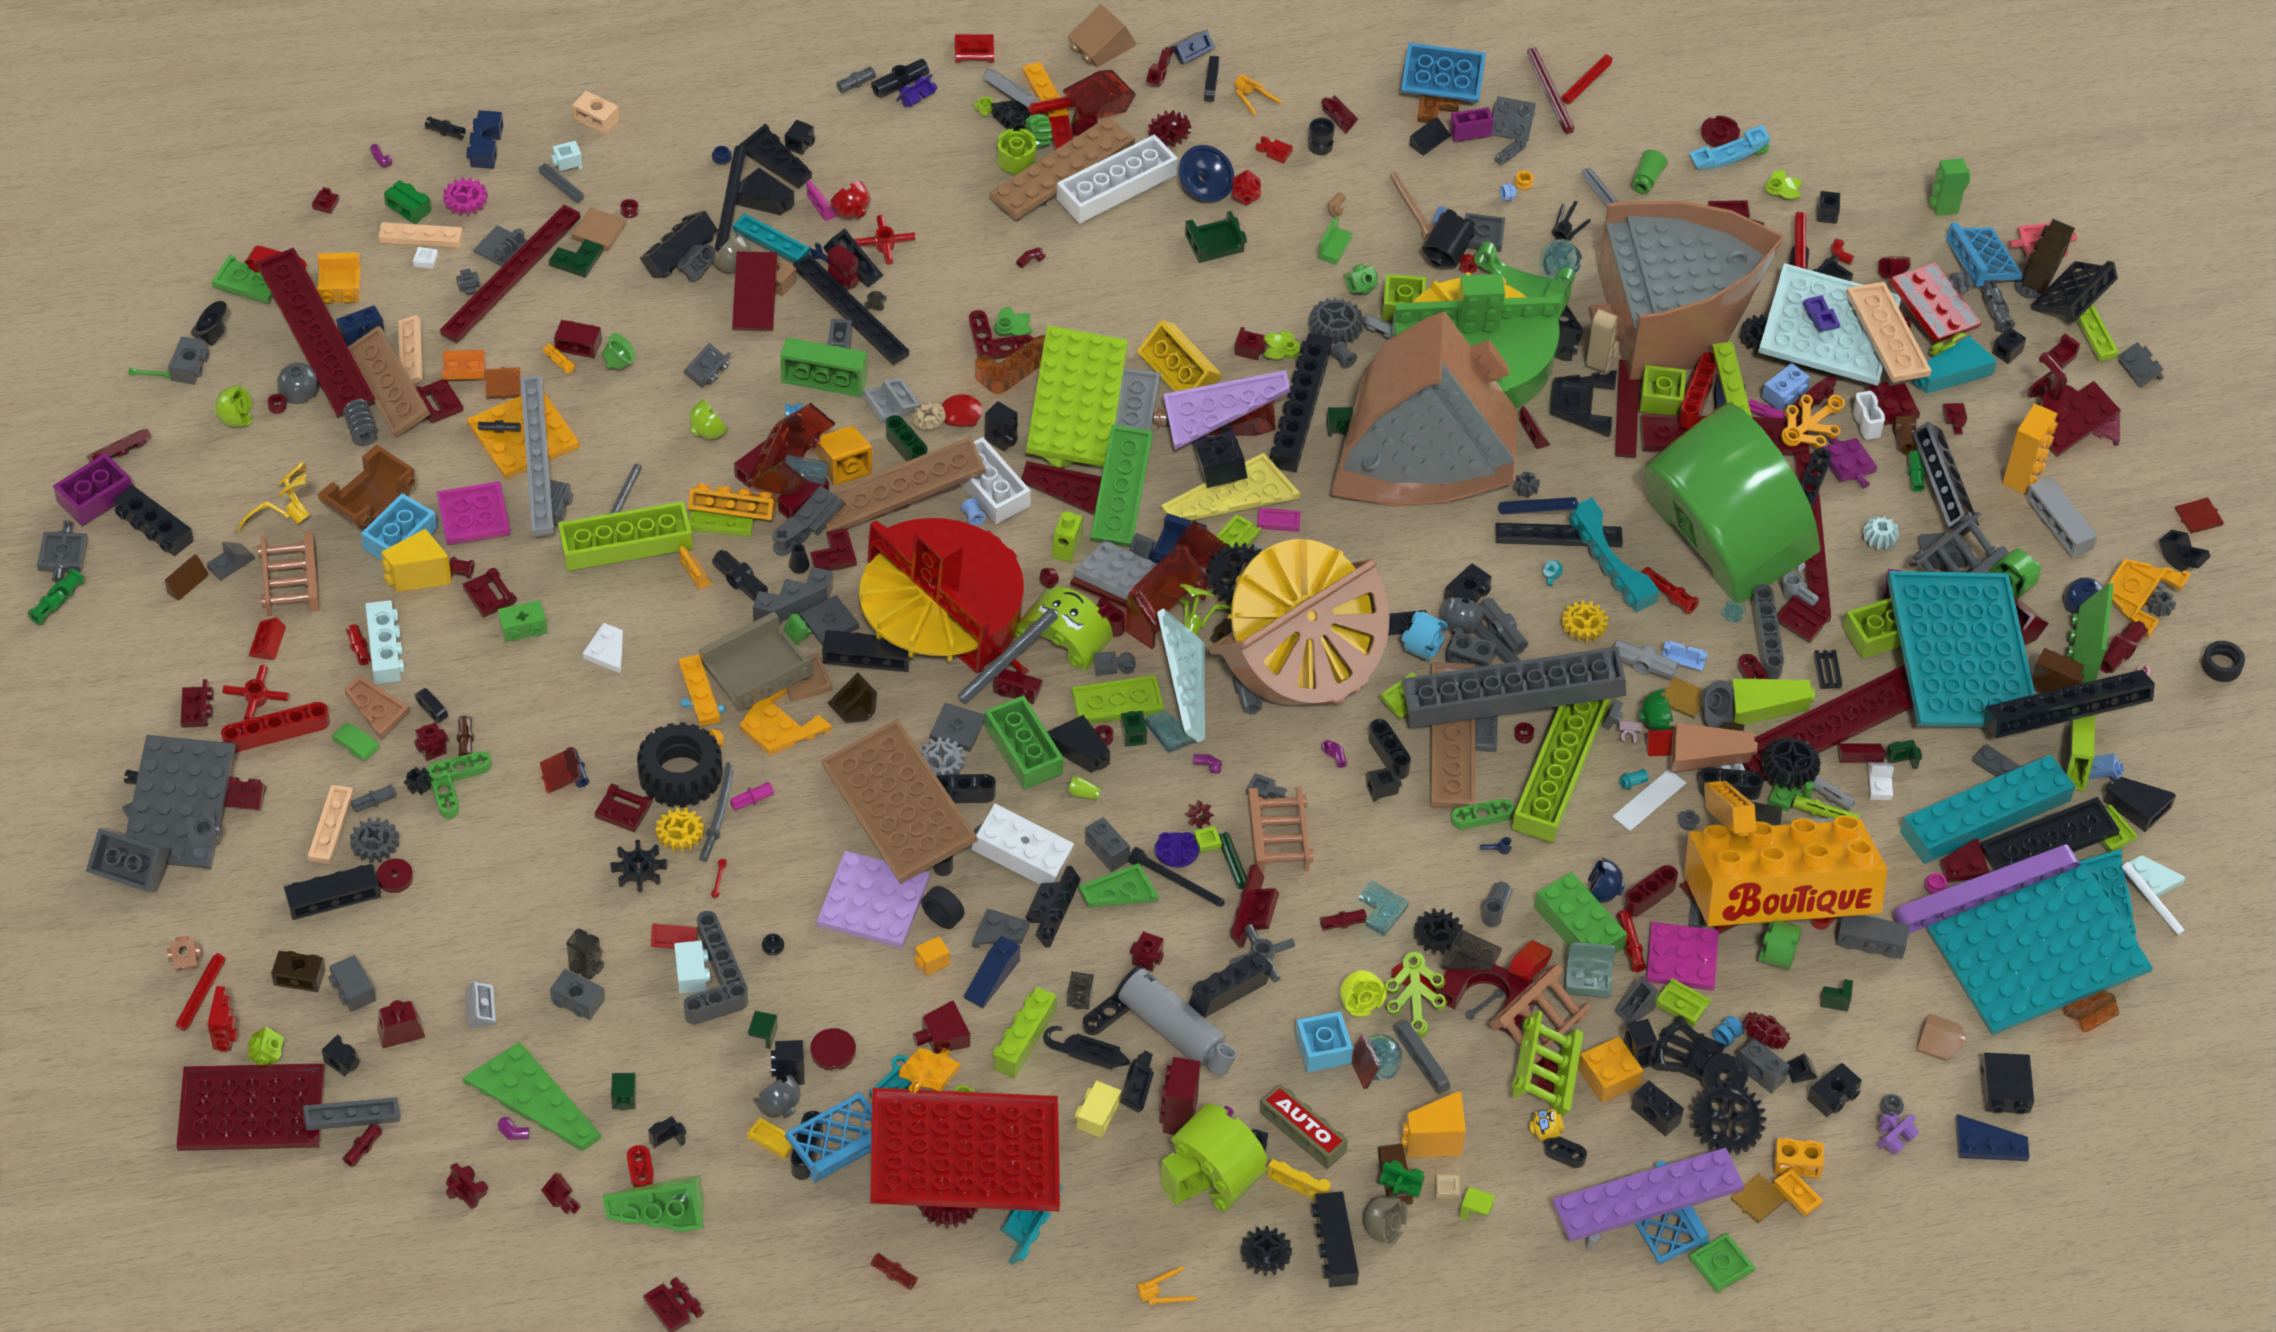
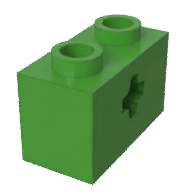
(522, 621)

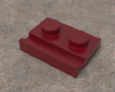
(1802, 619)

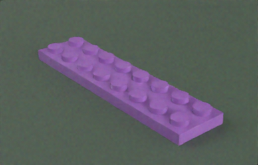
(1647, 1194)

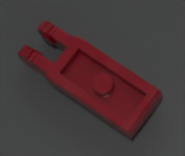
(1821, 390)

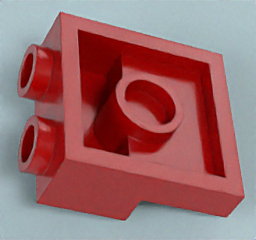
(222, 1022)

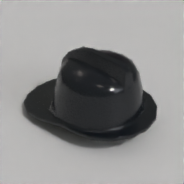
(210, 323)

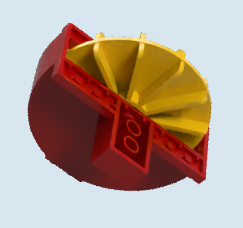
(942, 589)

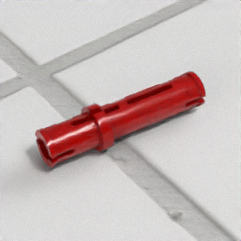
(1633, 947)

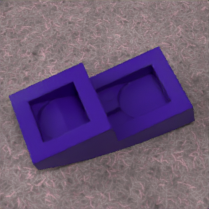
(1820, 314)

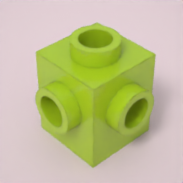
(265, 1046)

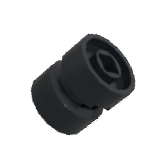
(1321, 136)

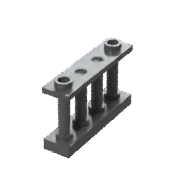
(1976, 565)

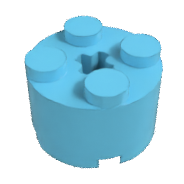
(1424, 635)

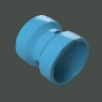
(1730, 1029)

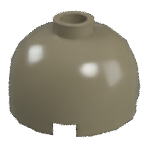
(727, 253)
(1384, 1219)

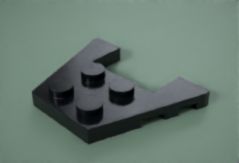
(1574, 396)

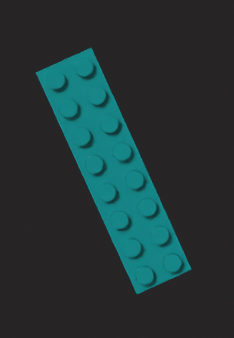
(1987, 808)

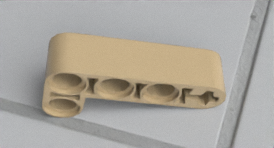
(1602, 341)

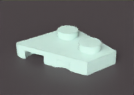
(2157, 876)

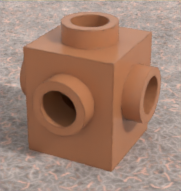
(187, 961)

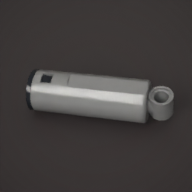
(1175, 1020)

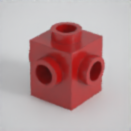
(1246, 187)

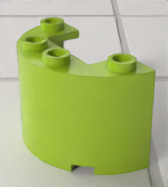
(1225, 1153)

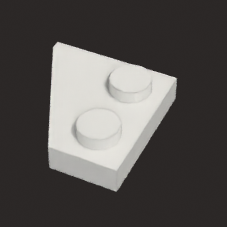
(606, 648)

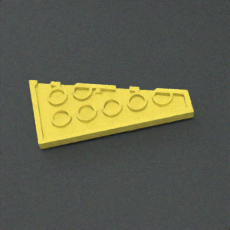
(1262, 487)

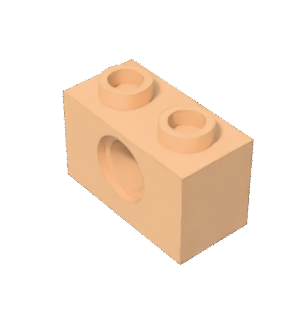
(595, 112)

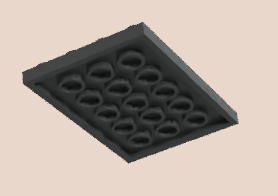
(179, 783)

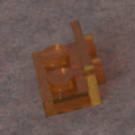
(2093, 1010)

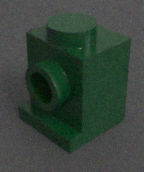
(1338, 419)
(1134, 728)

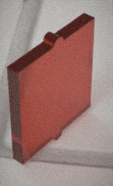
(2199, 515)
(560, 770)
(1365, 1061)

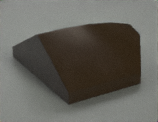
(855, 700)

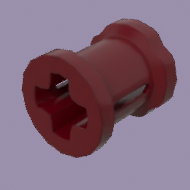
(462, 567)

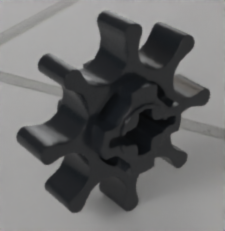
(630, 862)

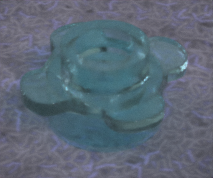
(1733, 611)

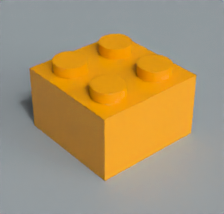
(1610, 1069)

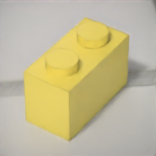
(1098, 1109)

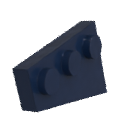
(1989, 1142)

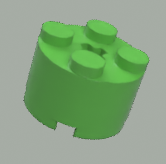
(2022, 571)
(1780, 944)

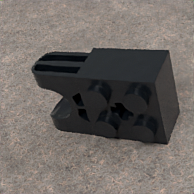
(1220, 458)

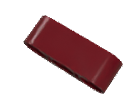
(1651, 890)

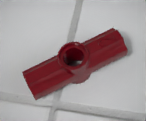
(2123, 646)

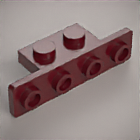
(1255, 906)

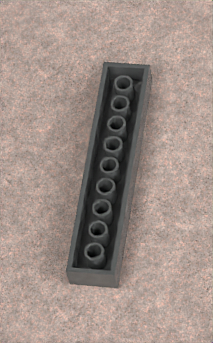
(1514, 687)

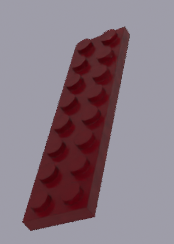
(1662, 430)

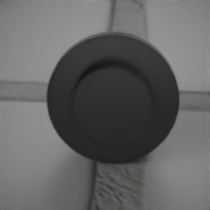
(772, 944)

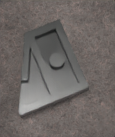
(1000, 924)

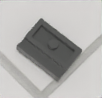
(819, 509)

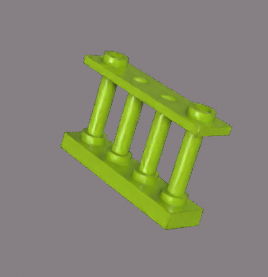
(1566, 1061)

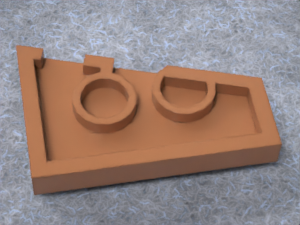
(376, 706)

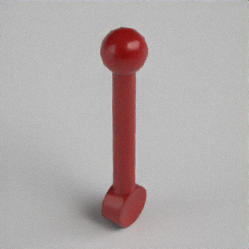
(722, 863)

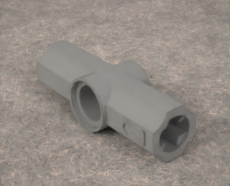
(1647, 660)

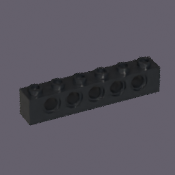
(1943, 474)

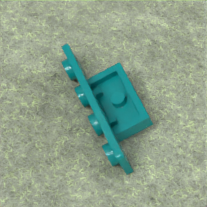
(1024, 1229)

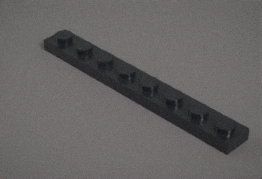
(851, 309)

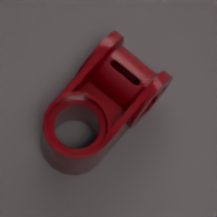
(1114, 615)

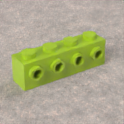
(1025, 1032)

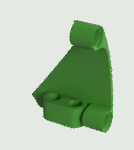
(1524, 282)

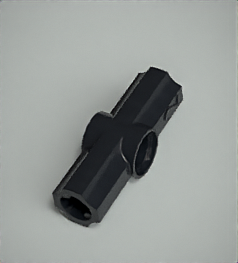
(900, 77)
(738, 574)

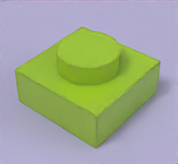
(1207, 839)

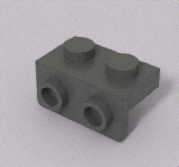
(706, 364)
(2140, 365)

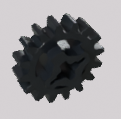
(1753, 331)
(1438, 930)
(1266, 1251)

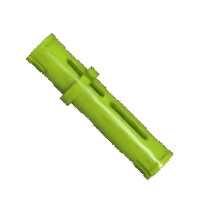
(1820, 809)

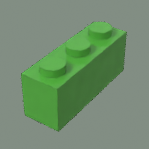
(1948, 186)

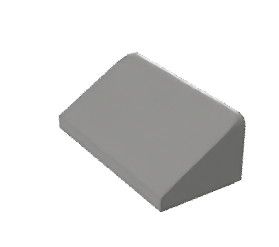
(480, 1005)

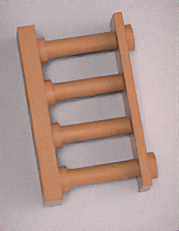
(307, 563)
(1261, 839)
(1535, 992)

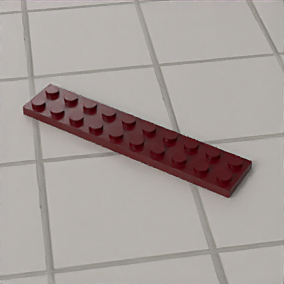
(314, 330)
(1843, 716)

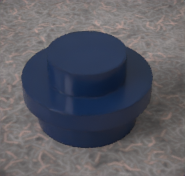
(721, 155)

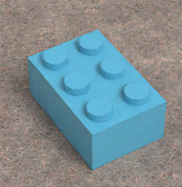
(397, 522)

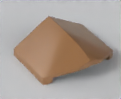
(1941, 1038)

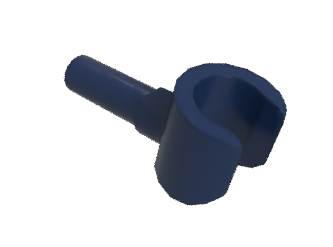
(818, 253)
(1502, 847)

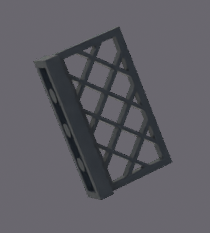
(2083, 295)

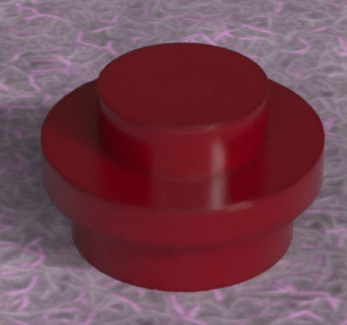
(1049, 577)

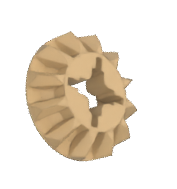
(928, 422)

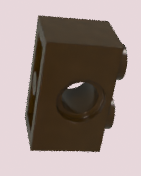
(286, 972)

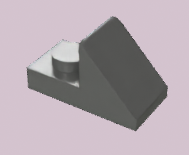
(231, 560)

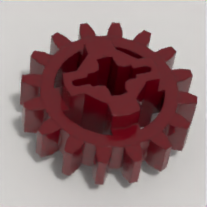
(1170, 127)
(1766, 1030)

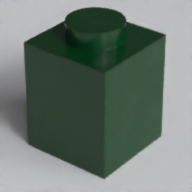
(623, 1091)

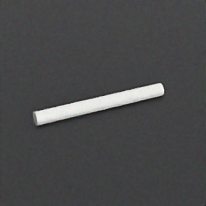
(2153, 899)

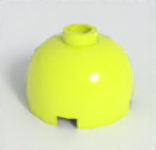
(1362, 992)

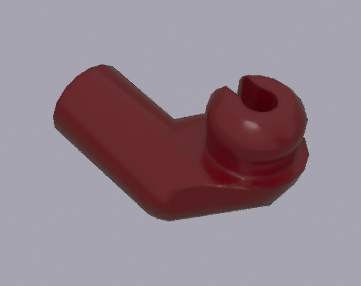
(1028, 255)

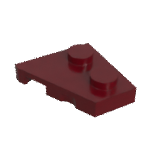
(1965, 863)

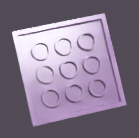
(871, 902)

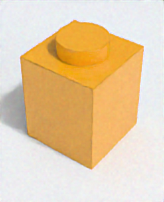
(931, 956)

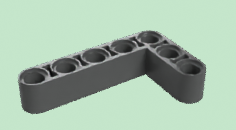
(729, 988)

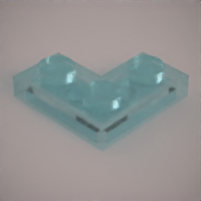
(1387, 907)

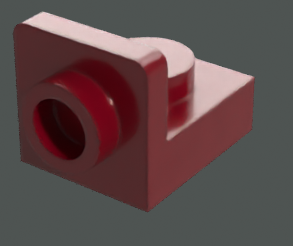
(2065, 351)

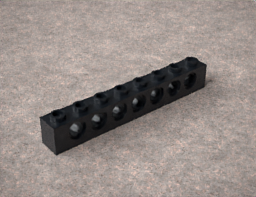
(1302, 402)
(2069, 703)

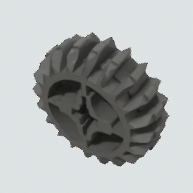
(1336, 320)

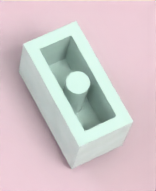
(690, 967)

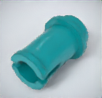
(1627, 780)

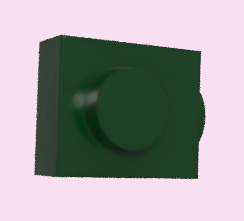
(1904, 751)

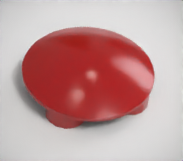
(962, 410)

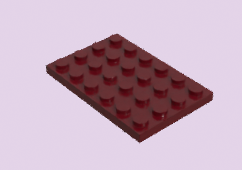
(248, 1106)

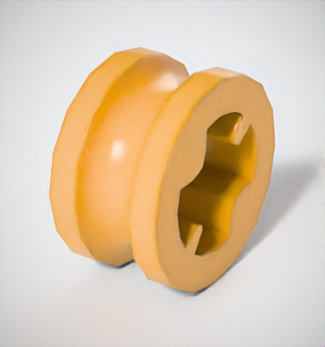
(1524, 180)

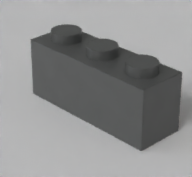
(1873, 935)

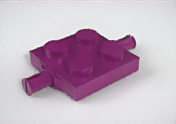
(1850, 461)

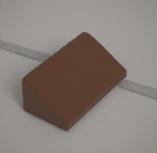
(185, 578)

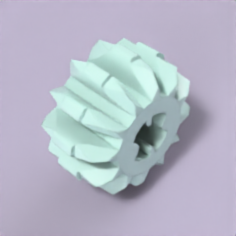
(1881, 533)

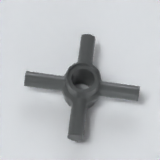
(1265, 946)

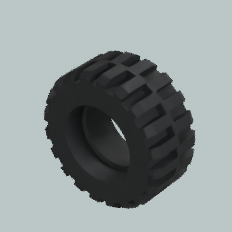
(677, 742)

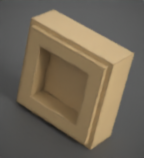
(1447, 1186)

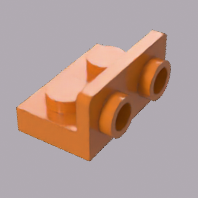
(463, 364)

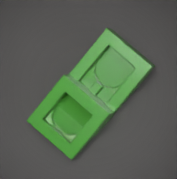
(356, 741)

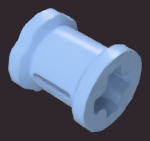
(973, 512)

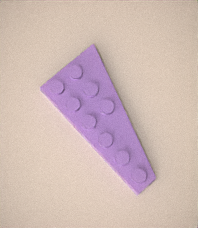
(1209, 407)

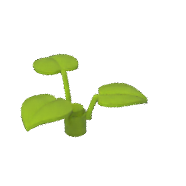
(1193, 621)

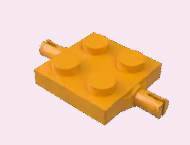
(929, 1069)

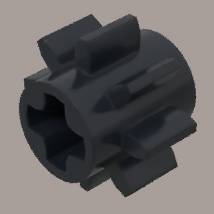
(418, 780)

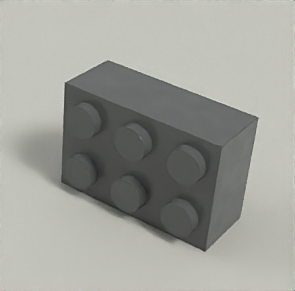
(127, 859)

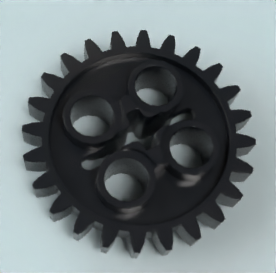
(1221, 567)
(1749, 1119)

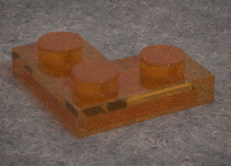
(1431, 105)

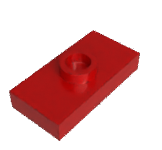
(666, 935)

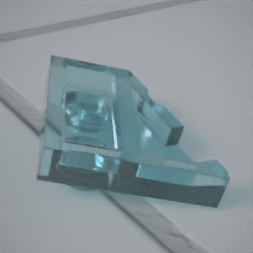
(1168, 731)

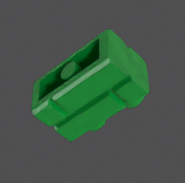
(407, 201)

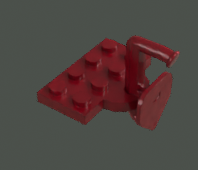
(2077, 411)

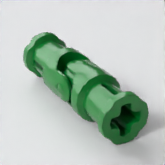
(56, 596)

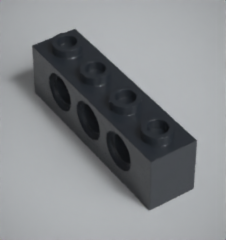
(153, 520)

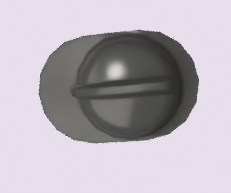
(1717, 703)

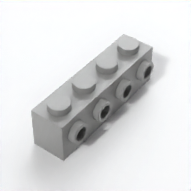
(2061, 517)

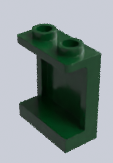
(1215, 238)

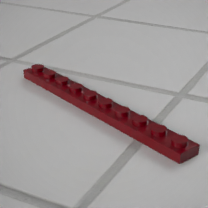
(509, 274)
(1815, 567)

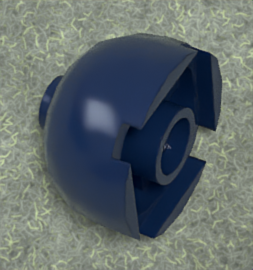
(2079, 592)
(1606, 880)

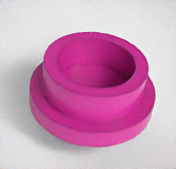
(1935, 883)

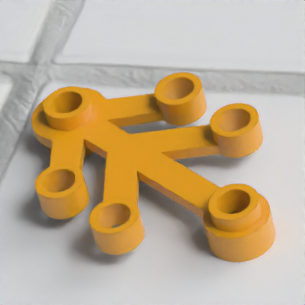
(1810, 423)

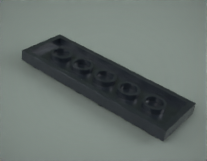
(2075, 826)

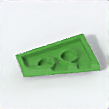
(241, 280)
(1119, 888)

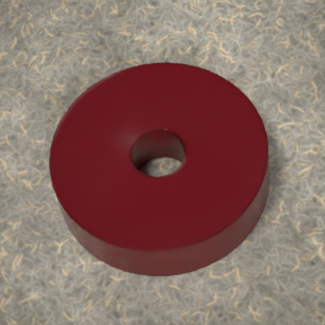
(394, 867)

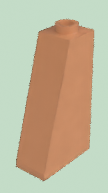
(1709, 747)

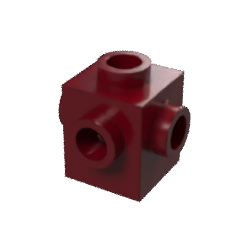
(431, 741)
(1147, 951)

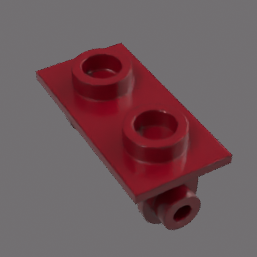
(1339, 113)

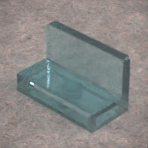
(810, 469)

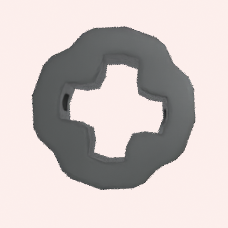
(1342, 353)

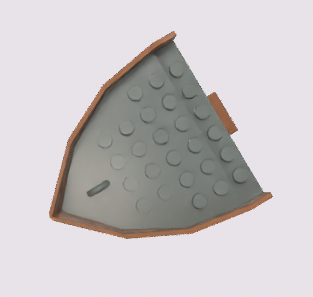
(1678, 278)
(1429, 419)

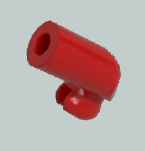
(1837, 248)

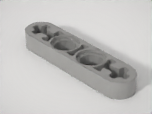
(1010, 87)

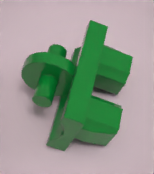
(1401, 1179)

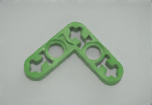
(446, 778)

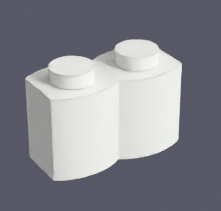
(1868, 415)

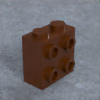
(2055, 672)

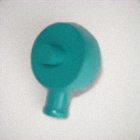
(1552, 571)

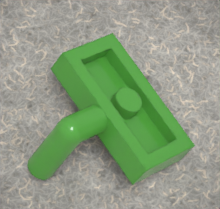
(1785, 797)

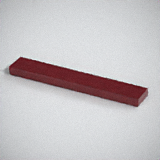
(1626, 414)

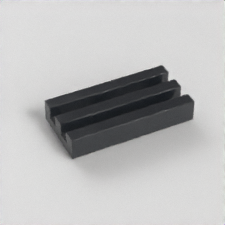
(1826, 655)

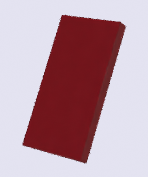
(754, 291)

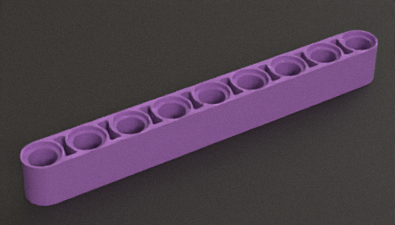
(1985, 888)

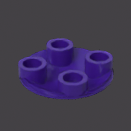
(1176, 849)

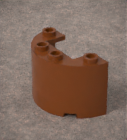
(372, 490)

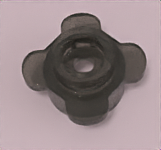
(875, 301)

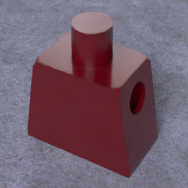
(399, 1024)
(943, 1029)

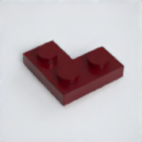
(839, 554)

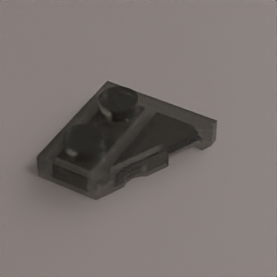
(1471, 953)

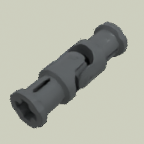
(1997, 306)

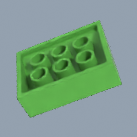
(2091, 632)

